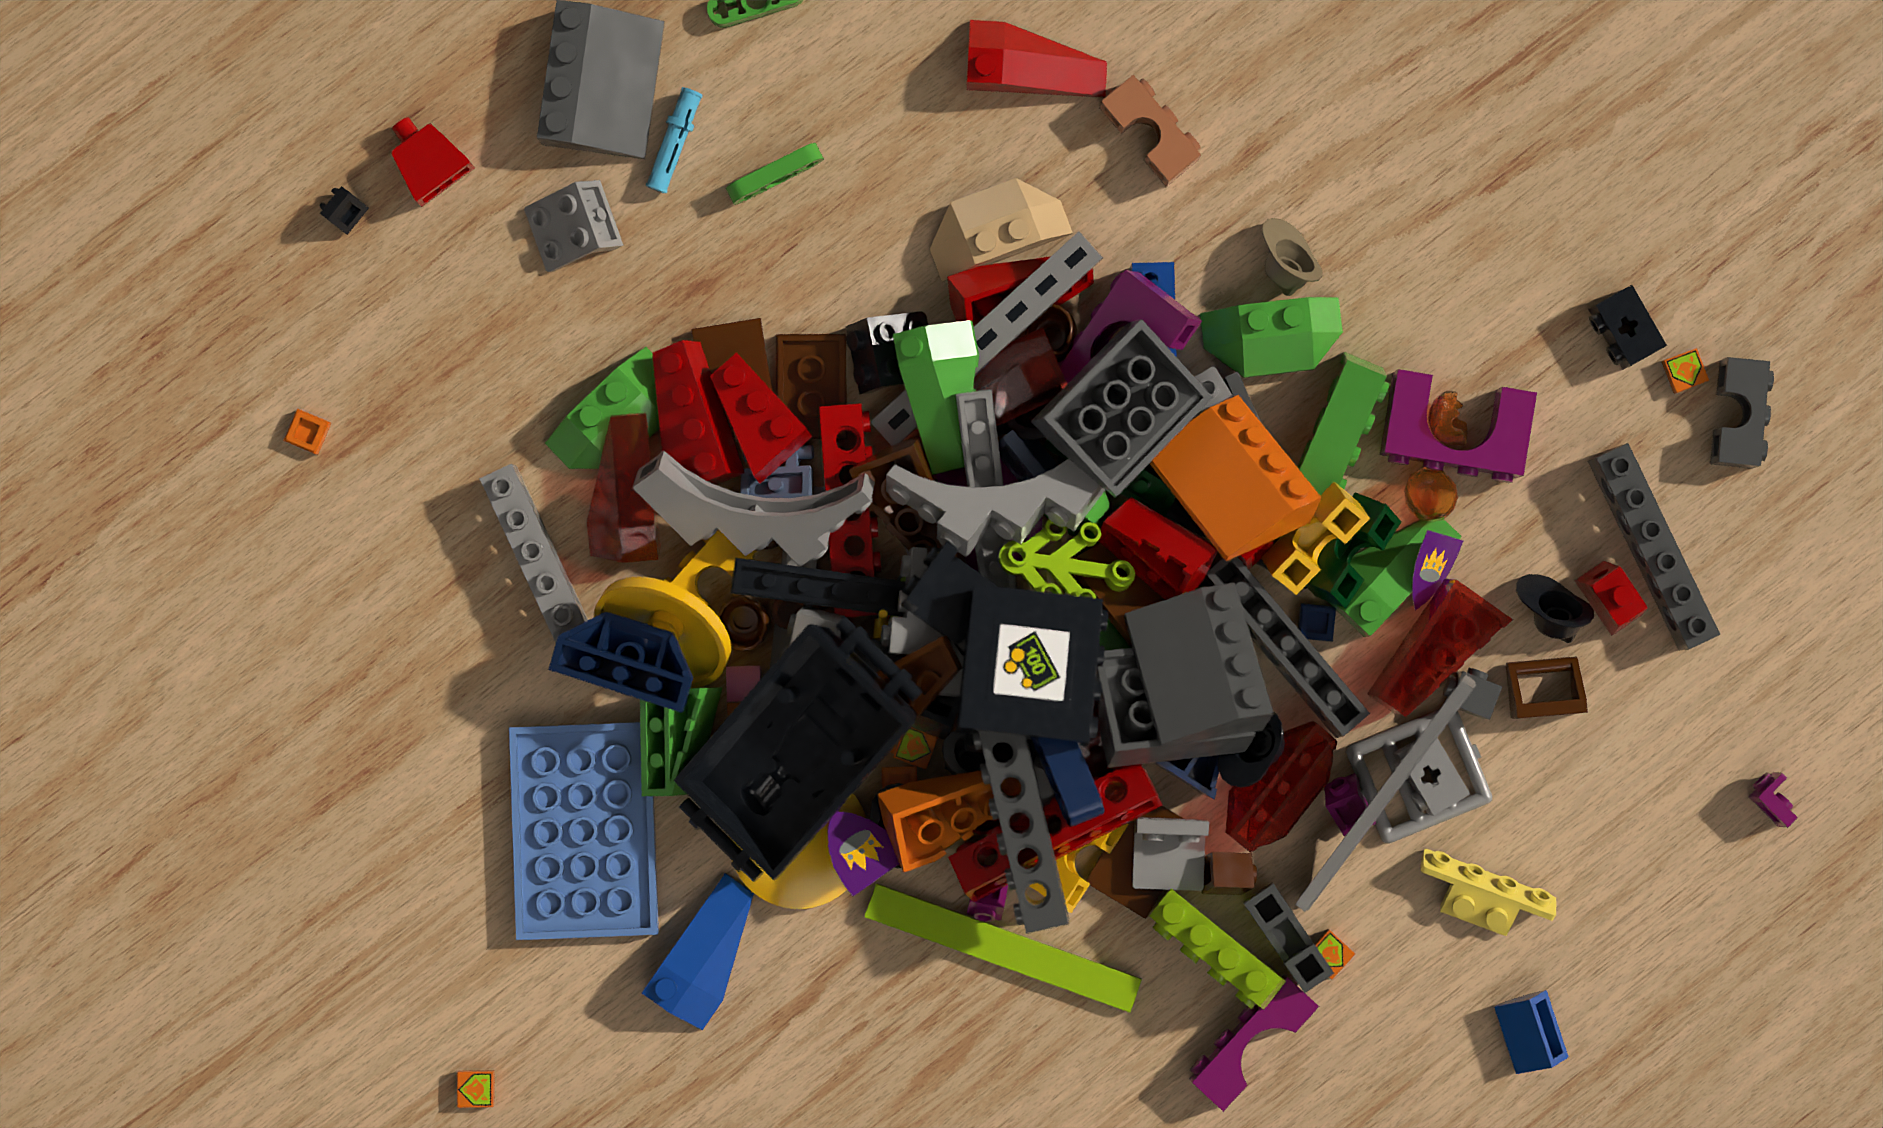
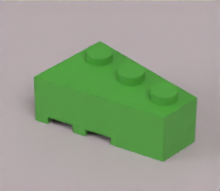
(673, 739)

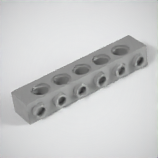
(534, 550)

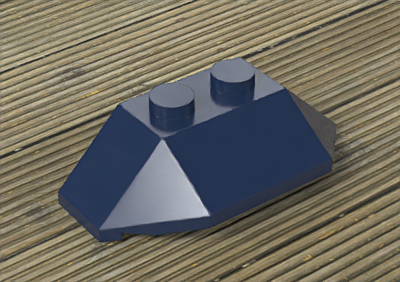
(625, 659)

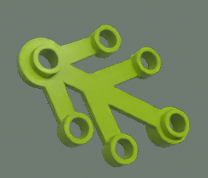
(1060, 564)

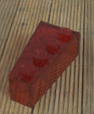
(1436, 646)

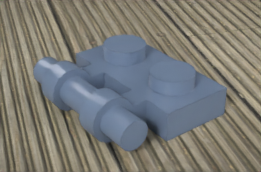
(785, 481)

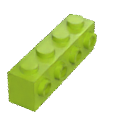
(1221, 952)

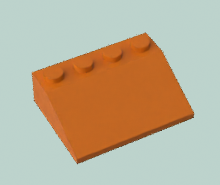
(1235, 479)

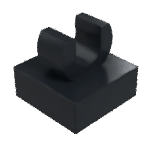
(343, 209)

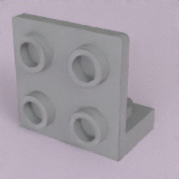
(573, 224)
(1169, 853)

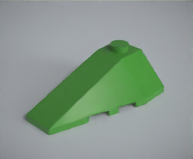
(934, 367)
(1387, 576)

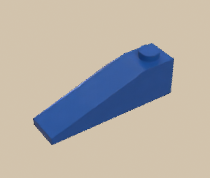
(700, 964)

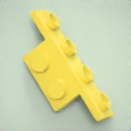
(1484, 896)

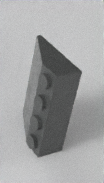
(600, 80)
(1122, 407)
(1199, 666)
(1128, 725)

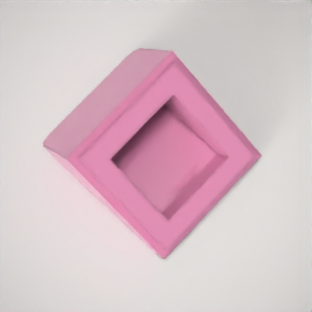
(741, 681)

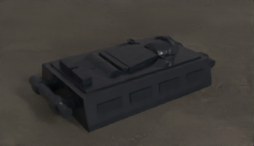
(797, 748)

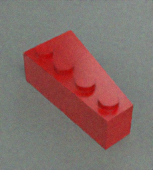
(692, 415)

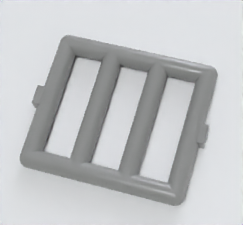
(1419, 821)

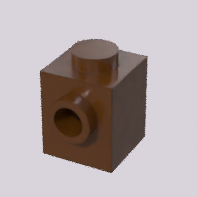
(1229, 873)

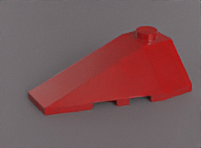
(1023, 62)
(982, 288)

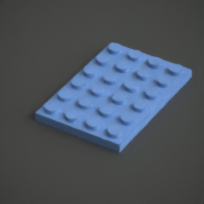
(581, 833)

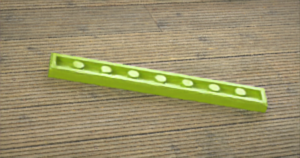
(1003, 947)

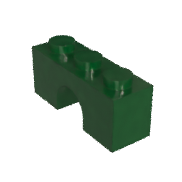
(1337, 579)

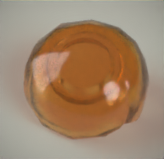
(1444, 420)
(1430, 494)

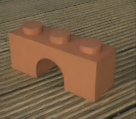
(1134, 104)

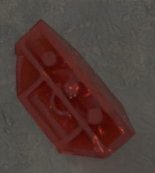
(1276, 802)

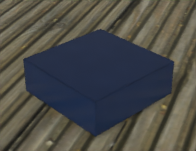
(1317, 622)

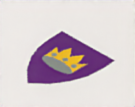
(1433, 565)
(859, 850)

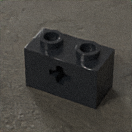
(1624, 309)

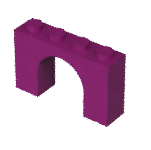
(1130, 300)
(1409, 437)

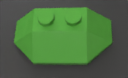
(1272, 335)
(626, 390)

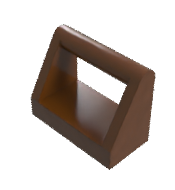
(1518, 709)

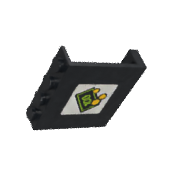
(1031, 664)

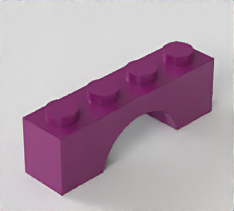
(1221, 1073)

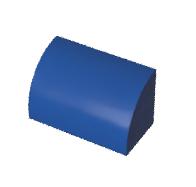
(1531, 1032)

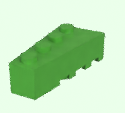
(1343, 422)

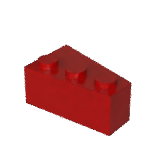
(758, 417)
(1157, 548)

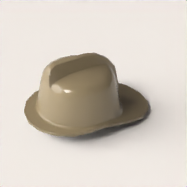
(1289, 257)

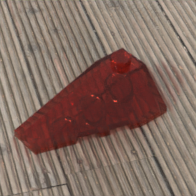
(619, 519)

